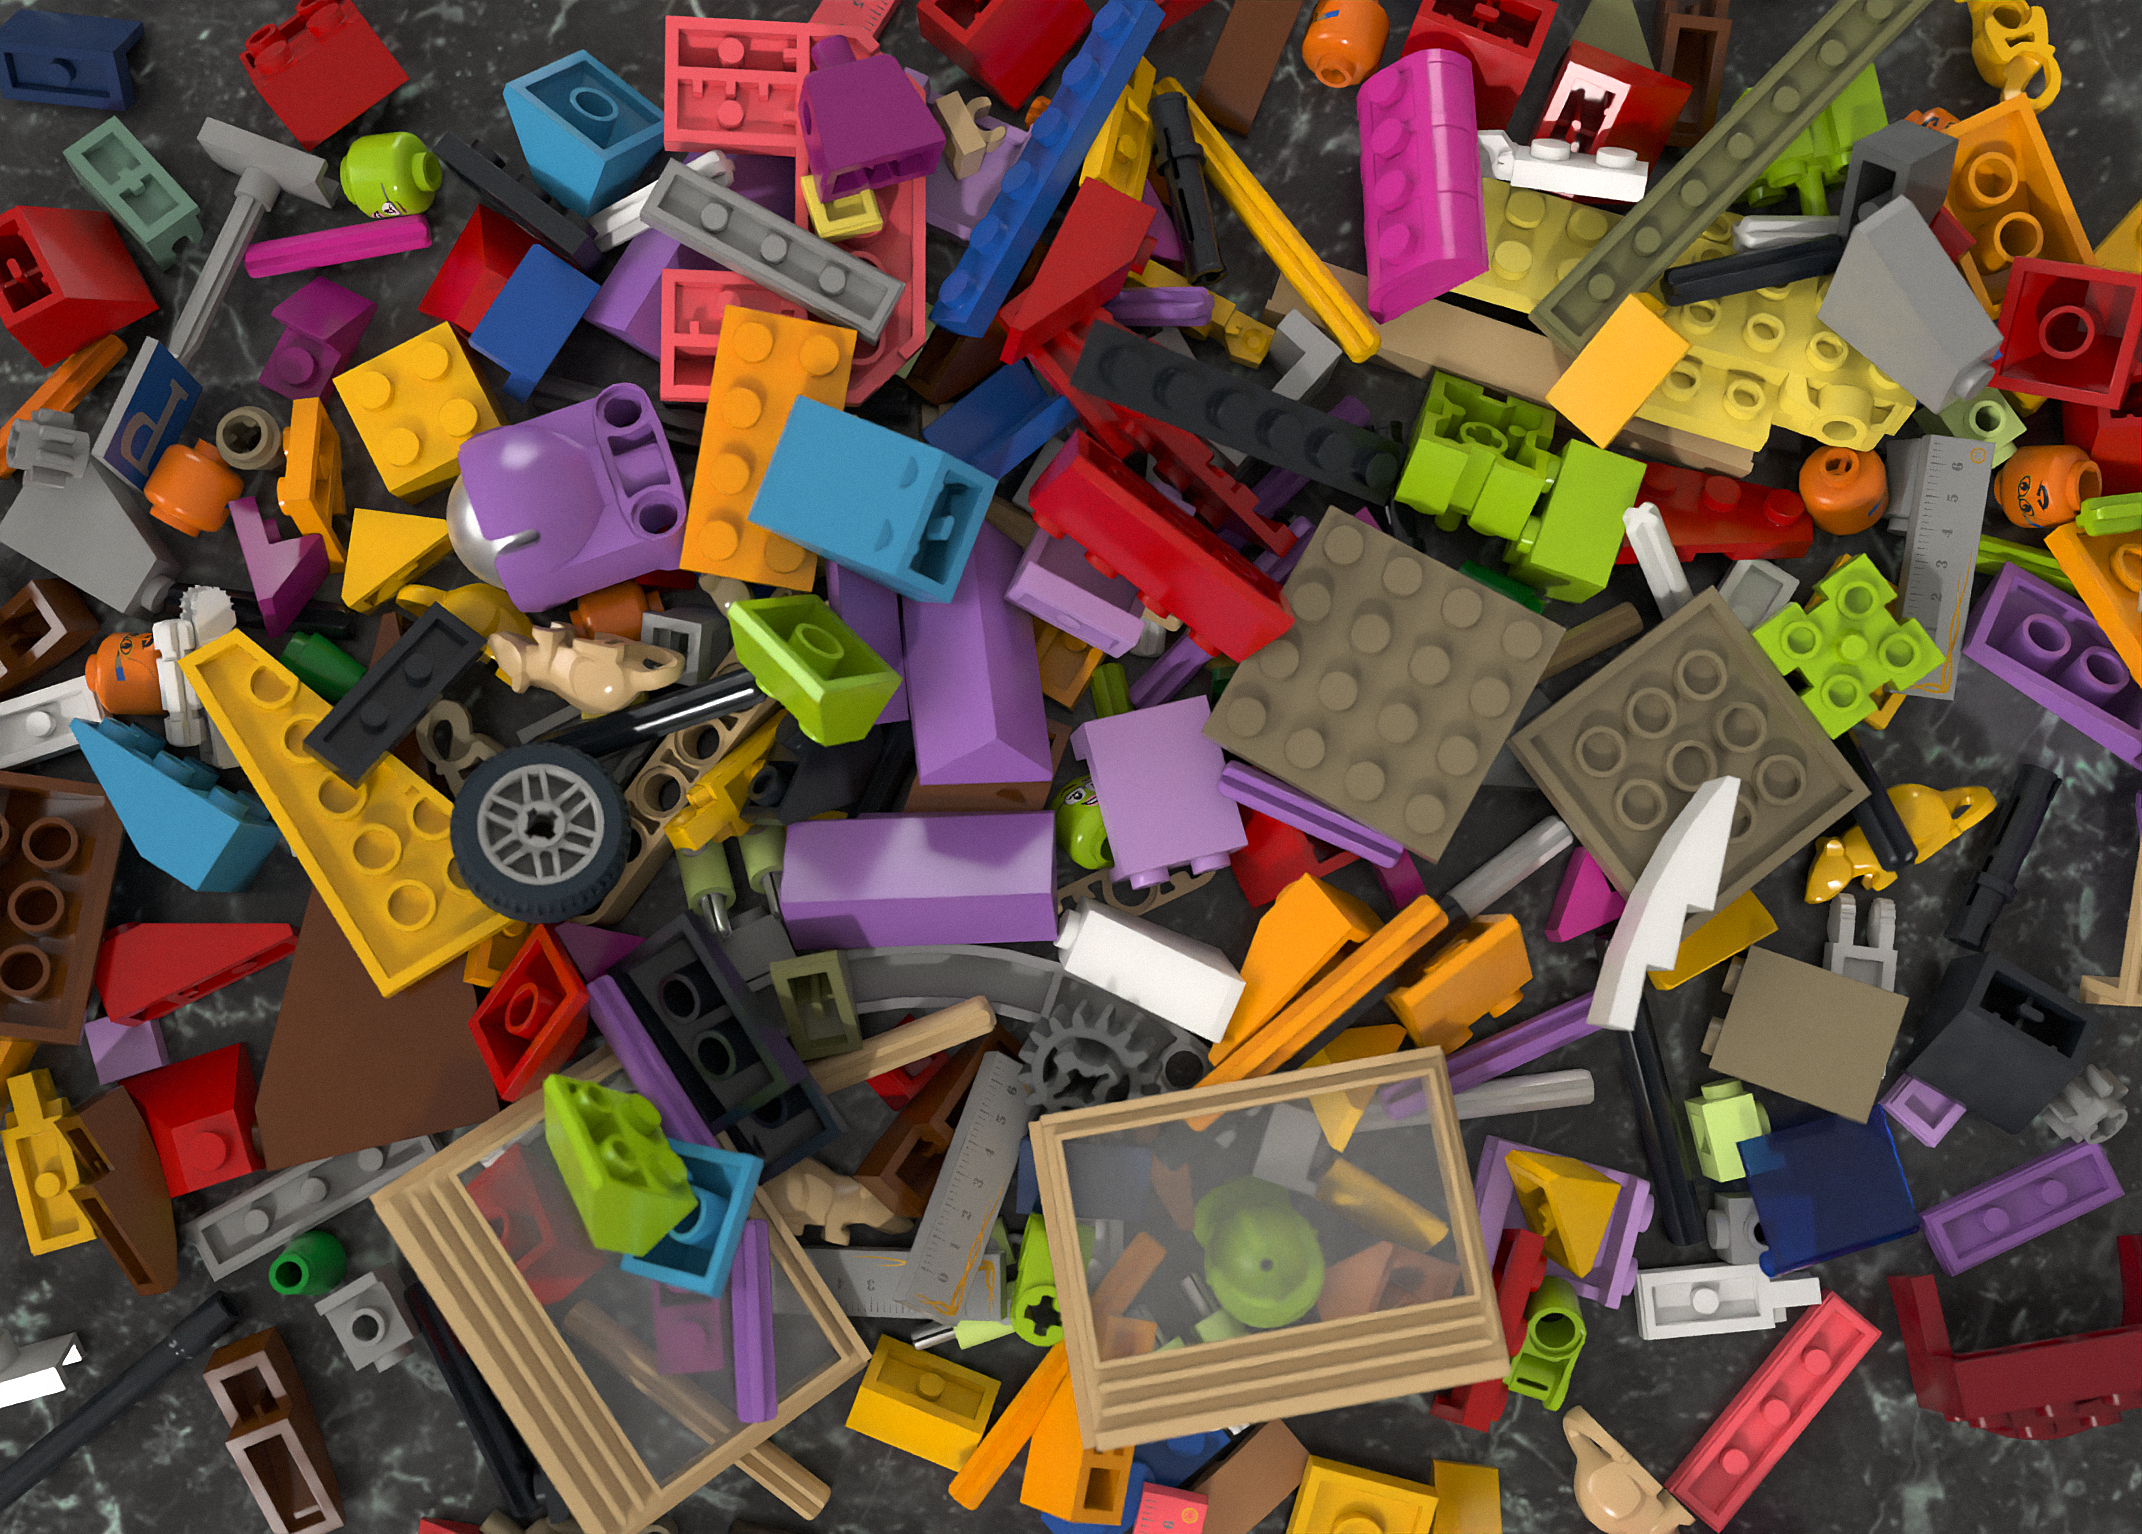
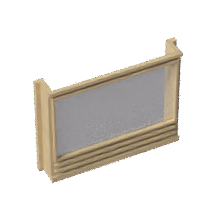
(1266, 1248)
(601, 1369)

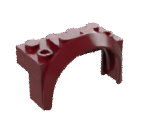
(2029, 1387)

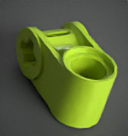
(1033, 1281)
(1550, 1348)

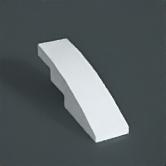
(1676, 881)

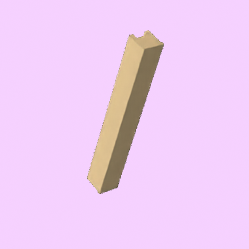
(1503, 362)

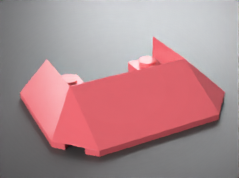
(739, 93)

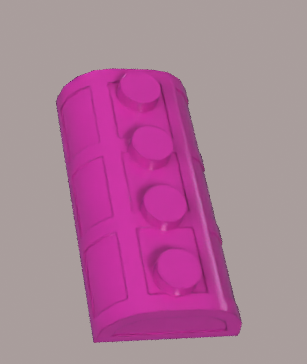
(1420, 181)

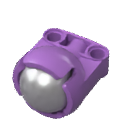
(569, 500)

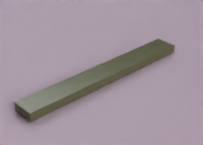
(1721, 167)

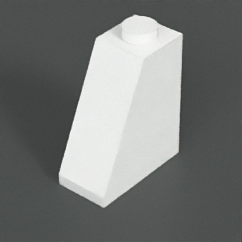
(1150, 966)

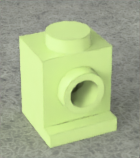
(1991, 412)
(1719, 1121)

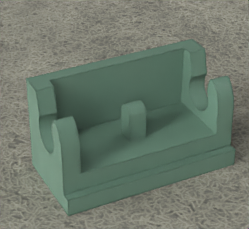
(135, 191)

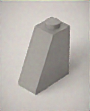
(1911, 309)
(94, 540)

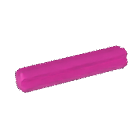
(337, 245)

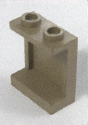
(1805, 1032)

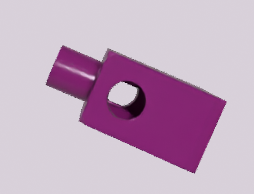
(864, 123)

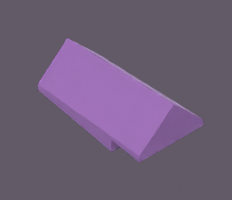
(632, 294)
(2056, 657)
(976, 677)
(921, 879)

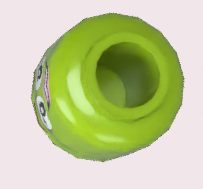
(390, 175)
(1081, 825)

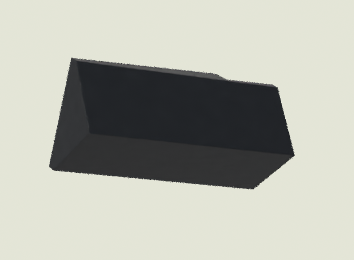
(725, 1047)

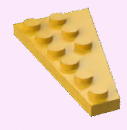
(370, 851)

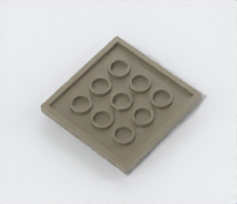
(1385, 684)
(1665, 718)

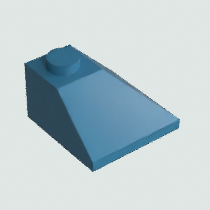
(584, 131)
(704, 1243)

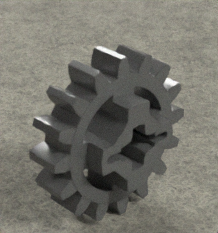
(1089, 1059)

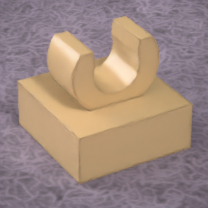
(965, 141)

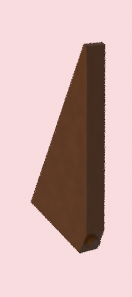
(361, 1066)

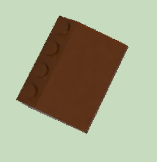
(55, 899)

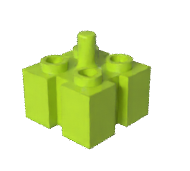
(1822, 154)
(1476, 458)
(1847, 645)

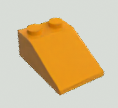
(2009, 199)
(1291, 951)
(1462, 982)

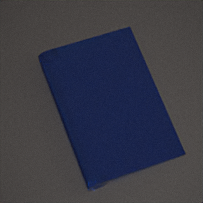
(1827, 1190)

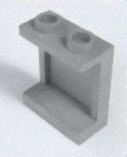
(1304, 360)

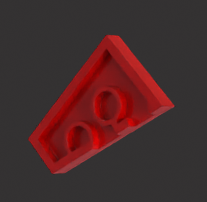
(1186, 466)
(1722, 516)
(1515, 1273)

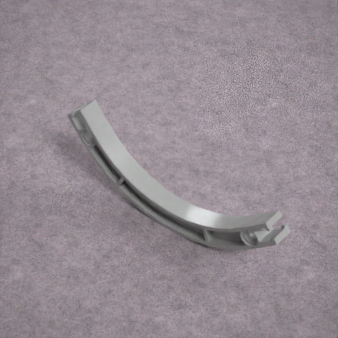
(1011, 980)

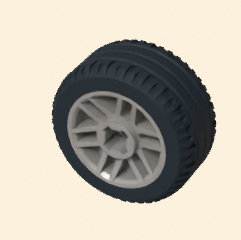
(545, 789)

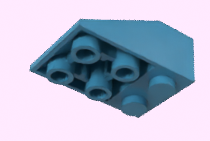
(873, 501)
(177, 808)

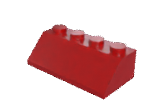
(1159, 550)

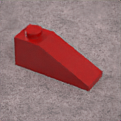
(1084, 267)
(165, 966)

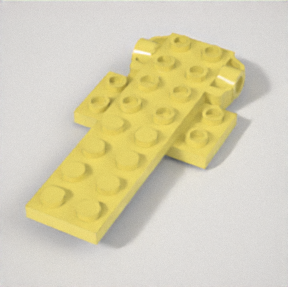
(1754, 352)

